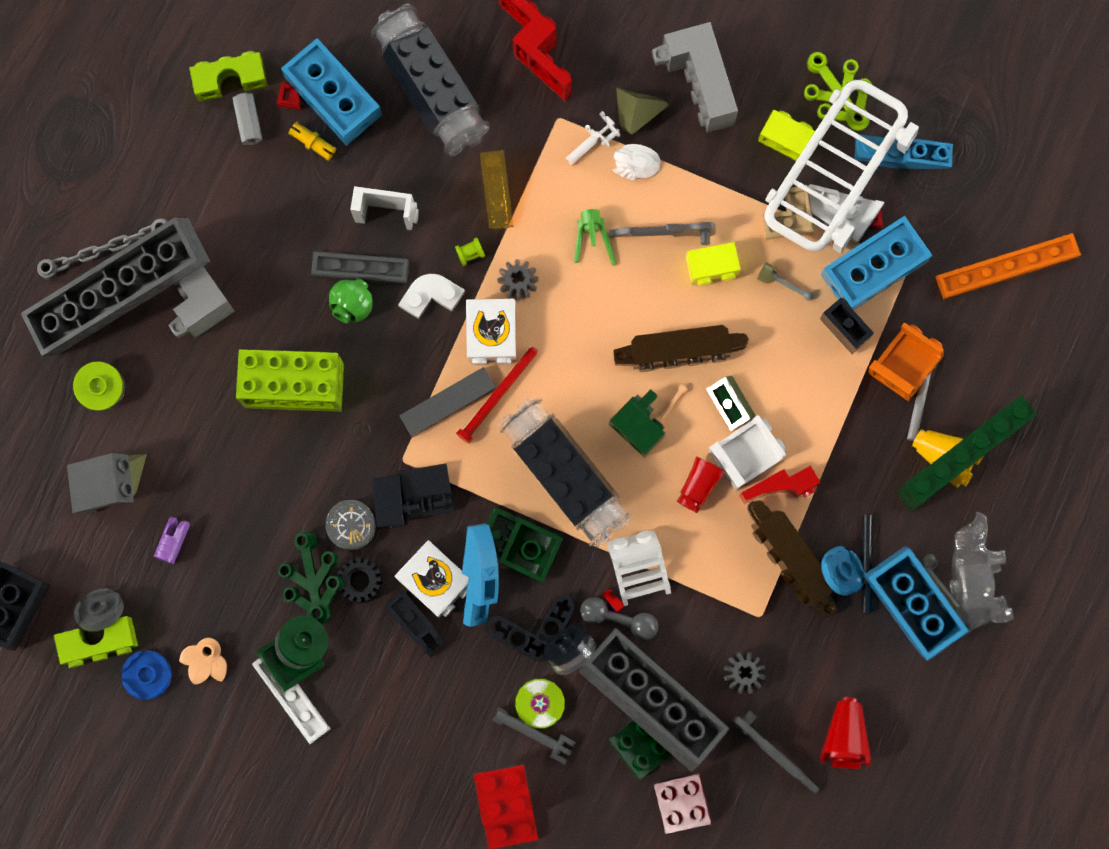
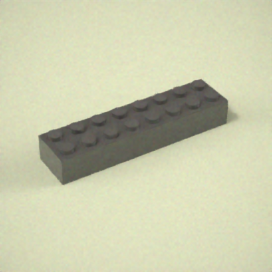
(115, 286)

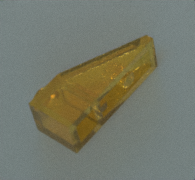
(496, 189)

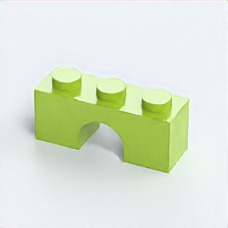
(209, 76)
(74, 648)

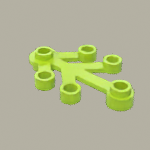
(847, 115)

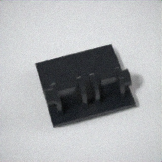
(426, 491)

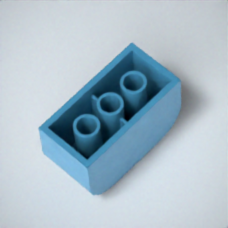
(915, 603)

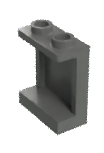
(100, 483)

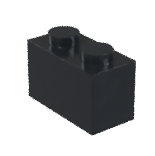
(846, 325)

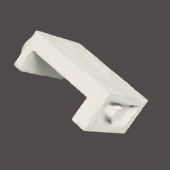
(748, 452)

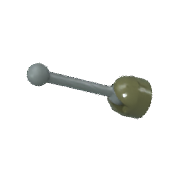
(769, 274)

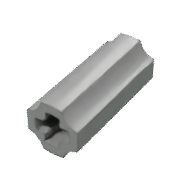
(247, 119)

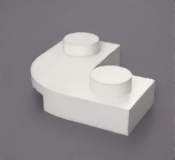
(430, 288)

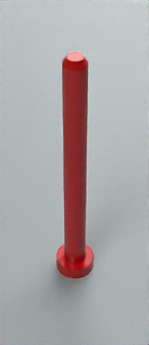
(466, 434)

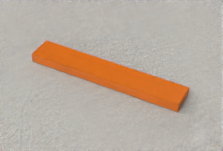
(1008, 266)

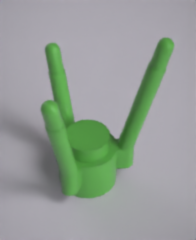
(591, 223)

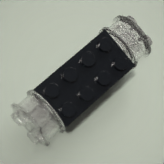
(429, 79)
(565, 471)

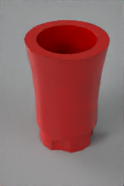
(699, 484)

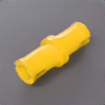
(312, 140)

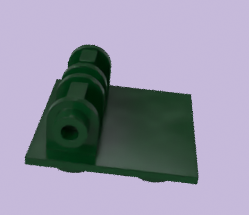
(638, 749)

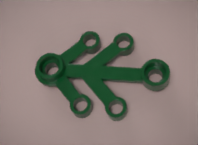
(312, 581)

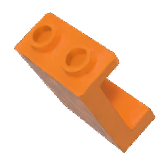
(907, 361)

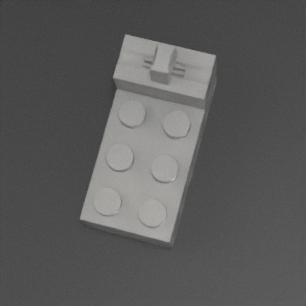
(699, 53)
(202, 306)

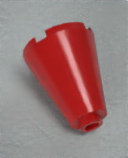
(847, 737)

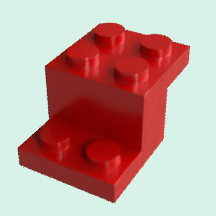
(506, 807)

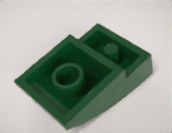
(522, 544)

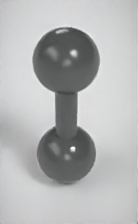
(643, 625)

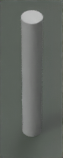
(918, 410)

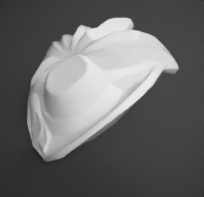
(636, 162)

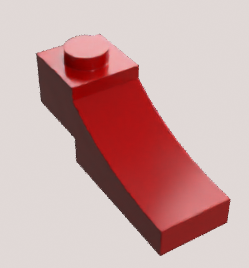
(800, 484)

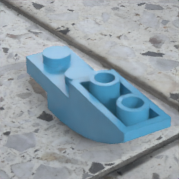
(920, 154)
(482, 569)

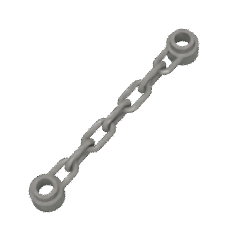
(53, 272)

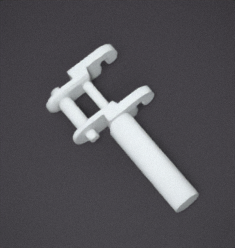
(593, 139)

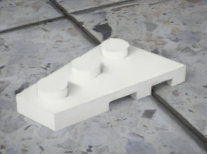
(859, 216)

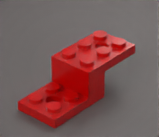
(534, 44)

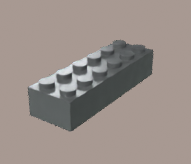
(654, 700)

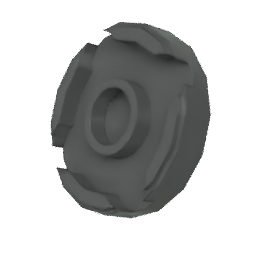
(99, 609)

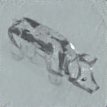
(973, 574)

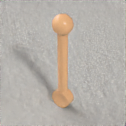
(682, 389)

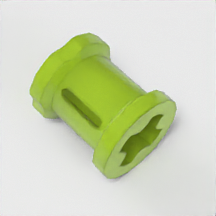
(469, 251)

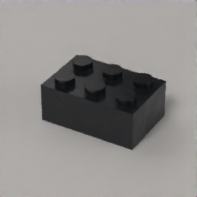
(19, 601)

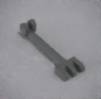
(930, 563)
(556, 745)

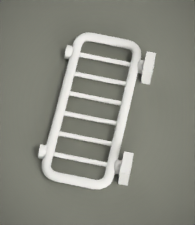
(833, 232)

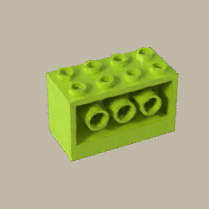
(290, 380)

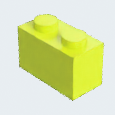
(786, 134)
(713, 264)

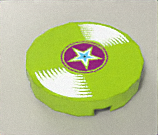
(540, 703)

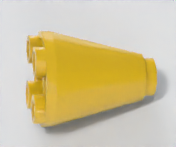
(933, 445)

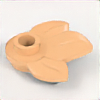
(202, 664)

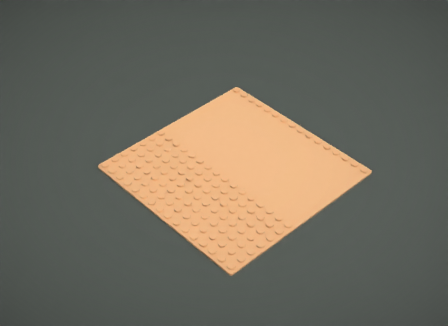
(584, 310)

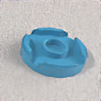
(842, 570)

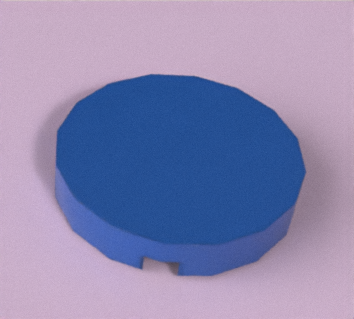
(146, 675)

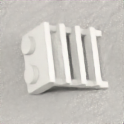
(635, 554)

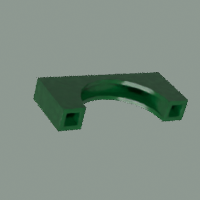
(966, 453)

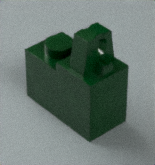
(635, 426)

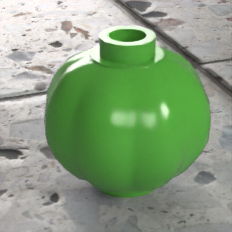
(350, 300)

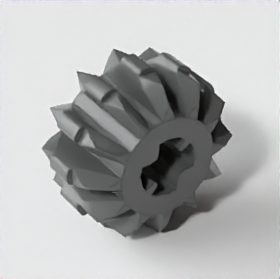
(528, 279)
(745, 681)

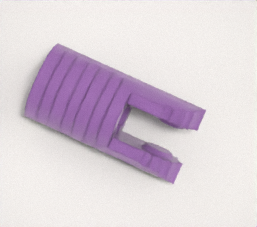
(171, 540)

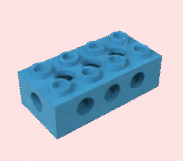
(333, 76)
(876, 249)

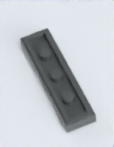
(360, 266)
(447, 402)

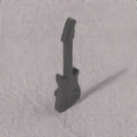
(702, 229)
(744, 725)

